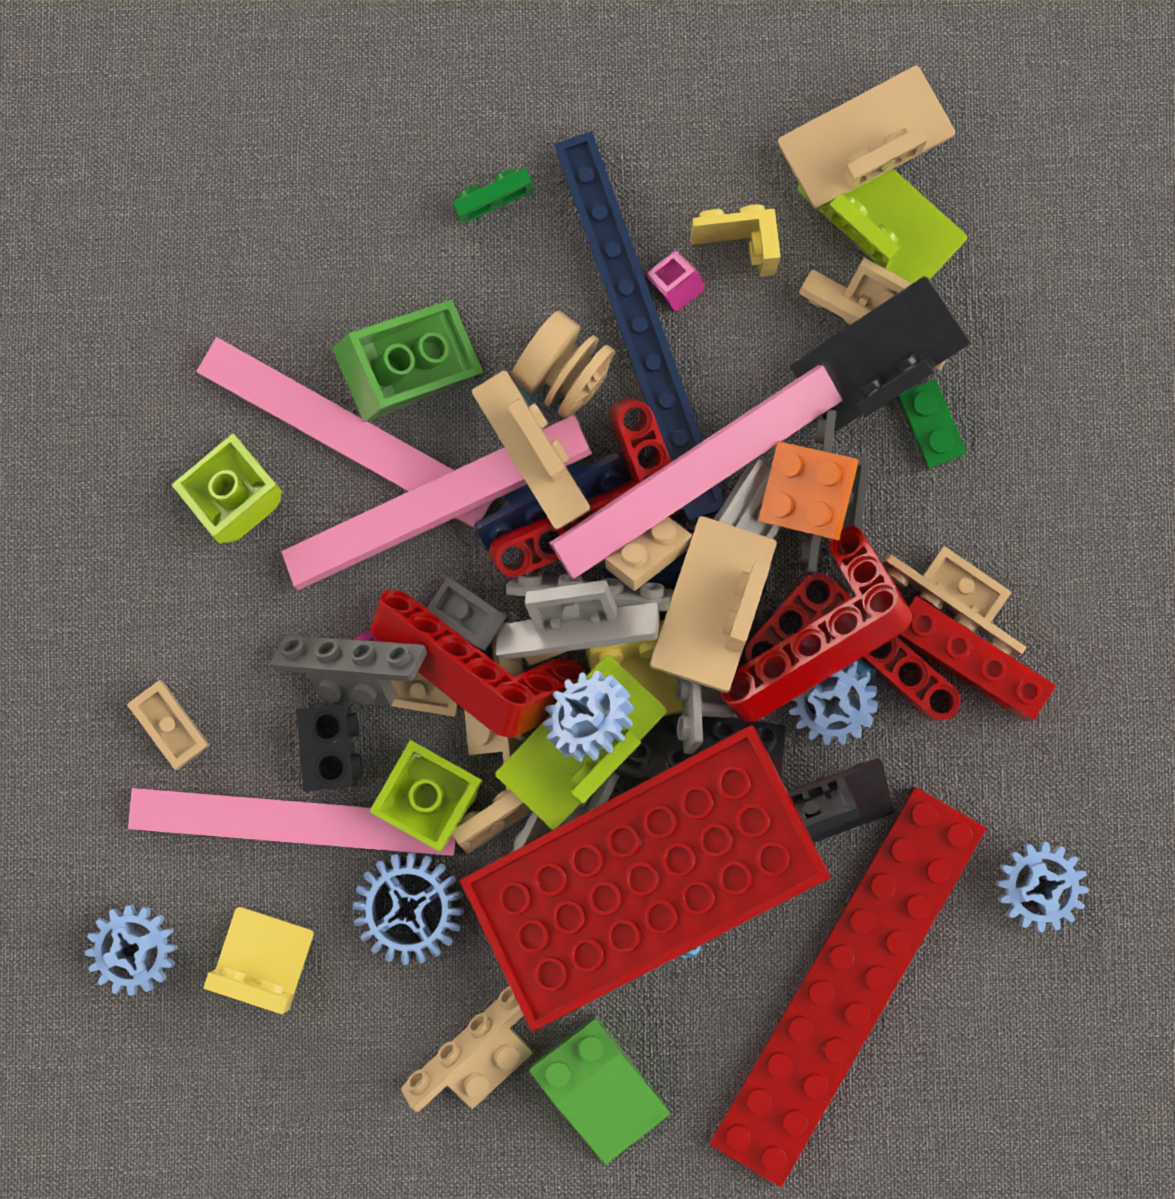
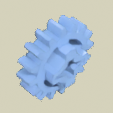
(844, 710)
(588, 716)
(1047, 904)
(139, 963)

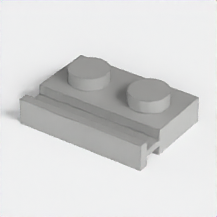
(746, 499)

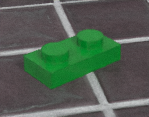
(478, 201)
(931, 424)

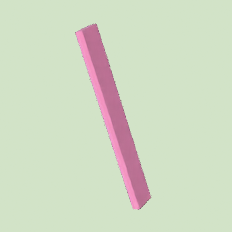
(325, 421)
(696, 471)
(419, 510)
(270, 821)

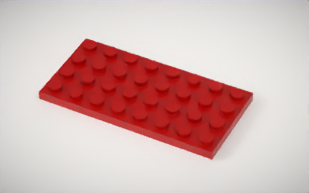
(644, 878)

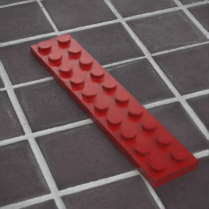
(847, 986)

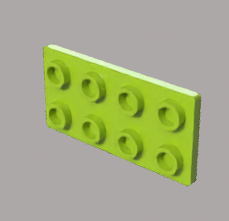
(895, 226)
(559, 784)

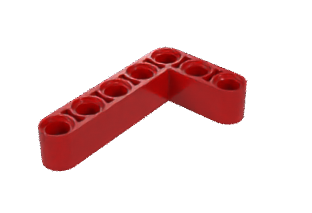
(630, 443)
(793, 665)
(886, 668)
(469, 676)

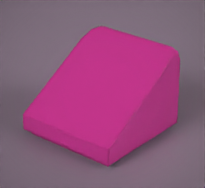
(676, 281)

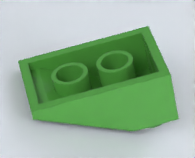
(406, 359)
(599, 1089)

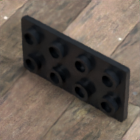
(887, 350)
(662, 749)
(843, 800)

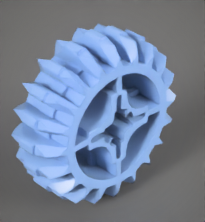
(419, 924)

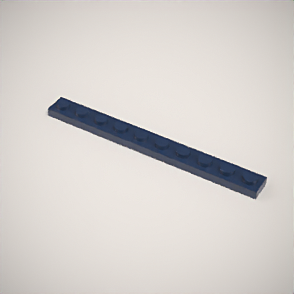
(632, 305)

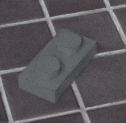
(466, 613)

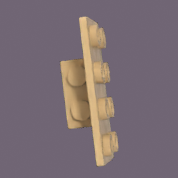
(866, 137)
(713, 604)

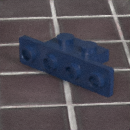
(525, 508)

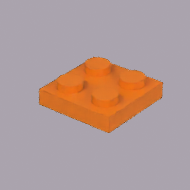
(808, 490)

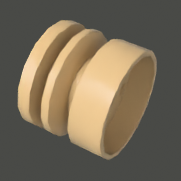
(562, 365)

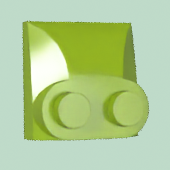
(229, 491)
(426, 796)

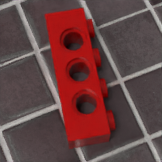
(976, 661)

